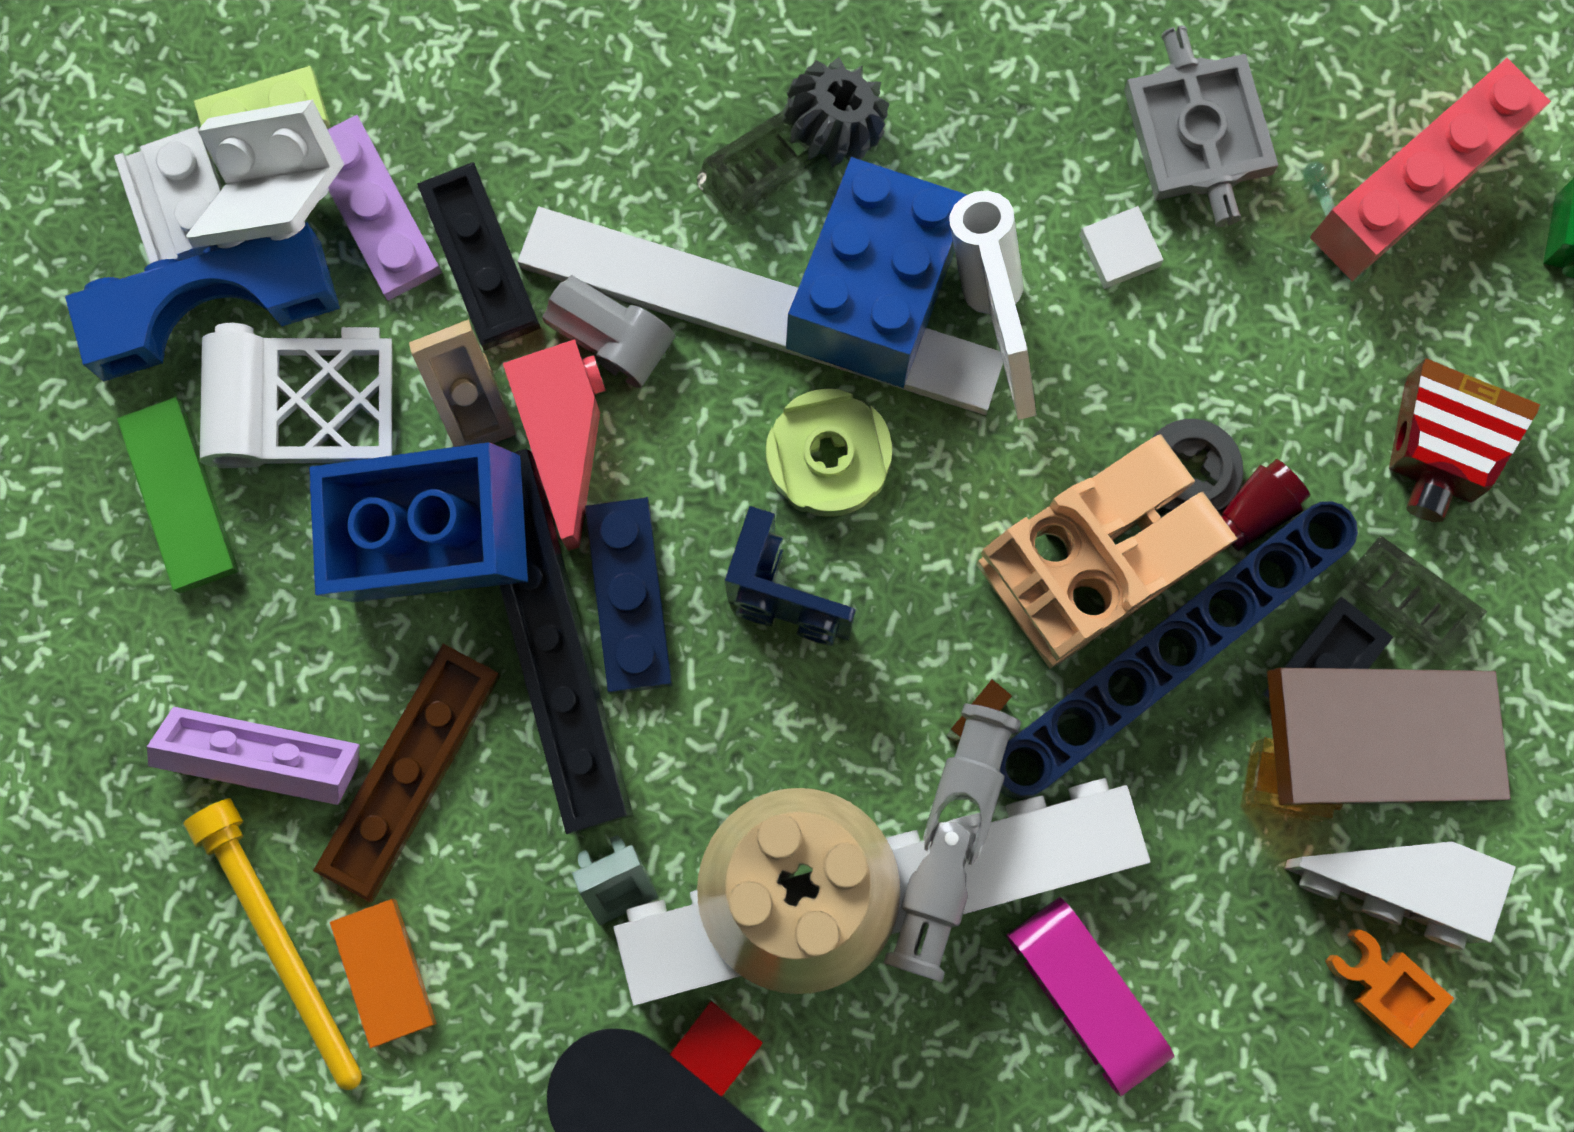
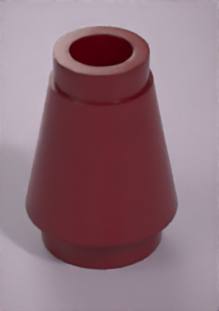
(1265, 502)

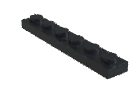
(561, 674)

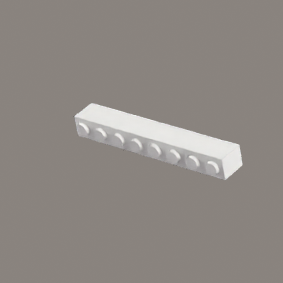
(1021, 857)

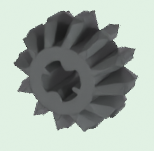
(835, 112)

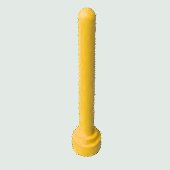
(219, 834)

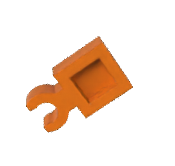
(1395, 991)

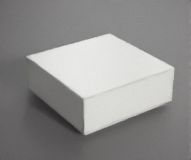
(1121, 247)

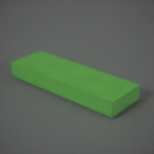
(177, 495)

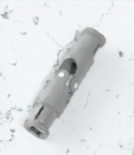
(938, 886)

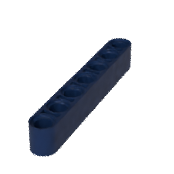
(1198, 632)

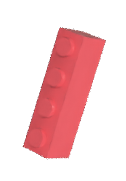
(1429, 169)

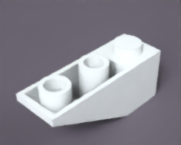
(1435, 884)

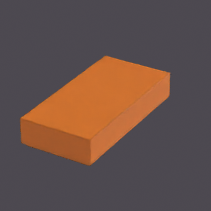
(383, 973)

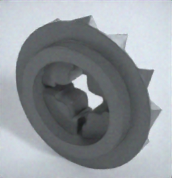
(1221, 464)

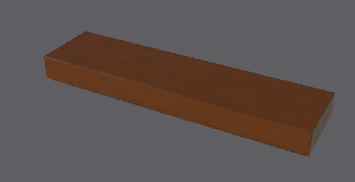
(407, 773)

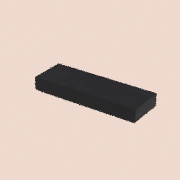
(478, 256)

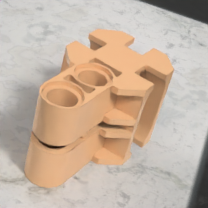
(1088, 522)

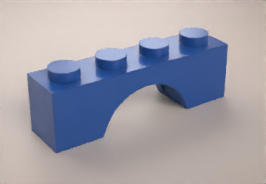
(128, 320)

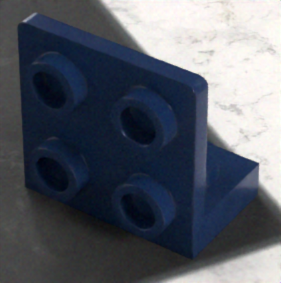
(760, 600)

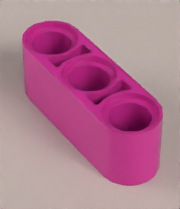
(1091, 995)

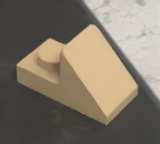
(462, 386)

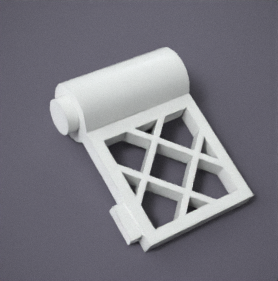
(993, 281)
(242, 396)

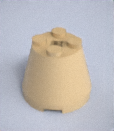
(821, 938)

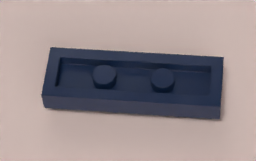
(628, 596)

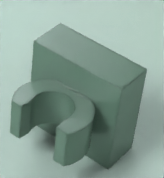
(613, 882)

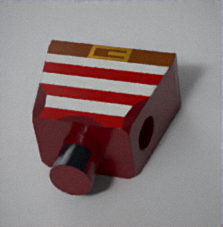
(1454, 436)

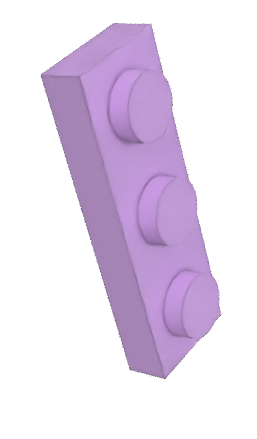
(378, 214)
(254, 755)

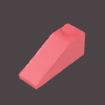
(561, 423)

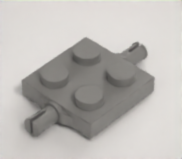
(1200, 126)

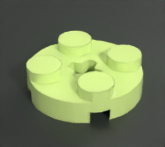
(849, 424)

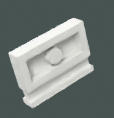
(169, 191)

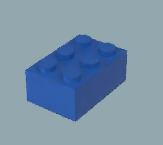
(874, 273)
(418, 523)

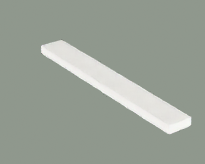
(731, 301)

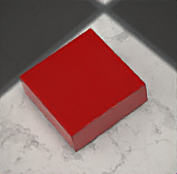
(716, 1048)

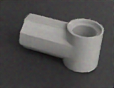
(618, 336)

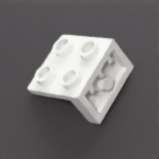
(273, 170)

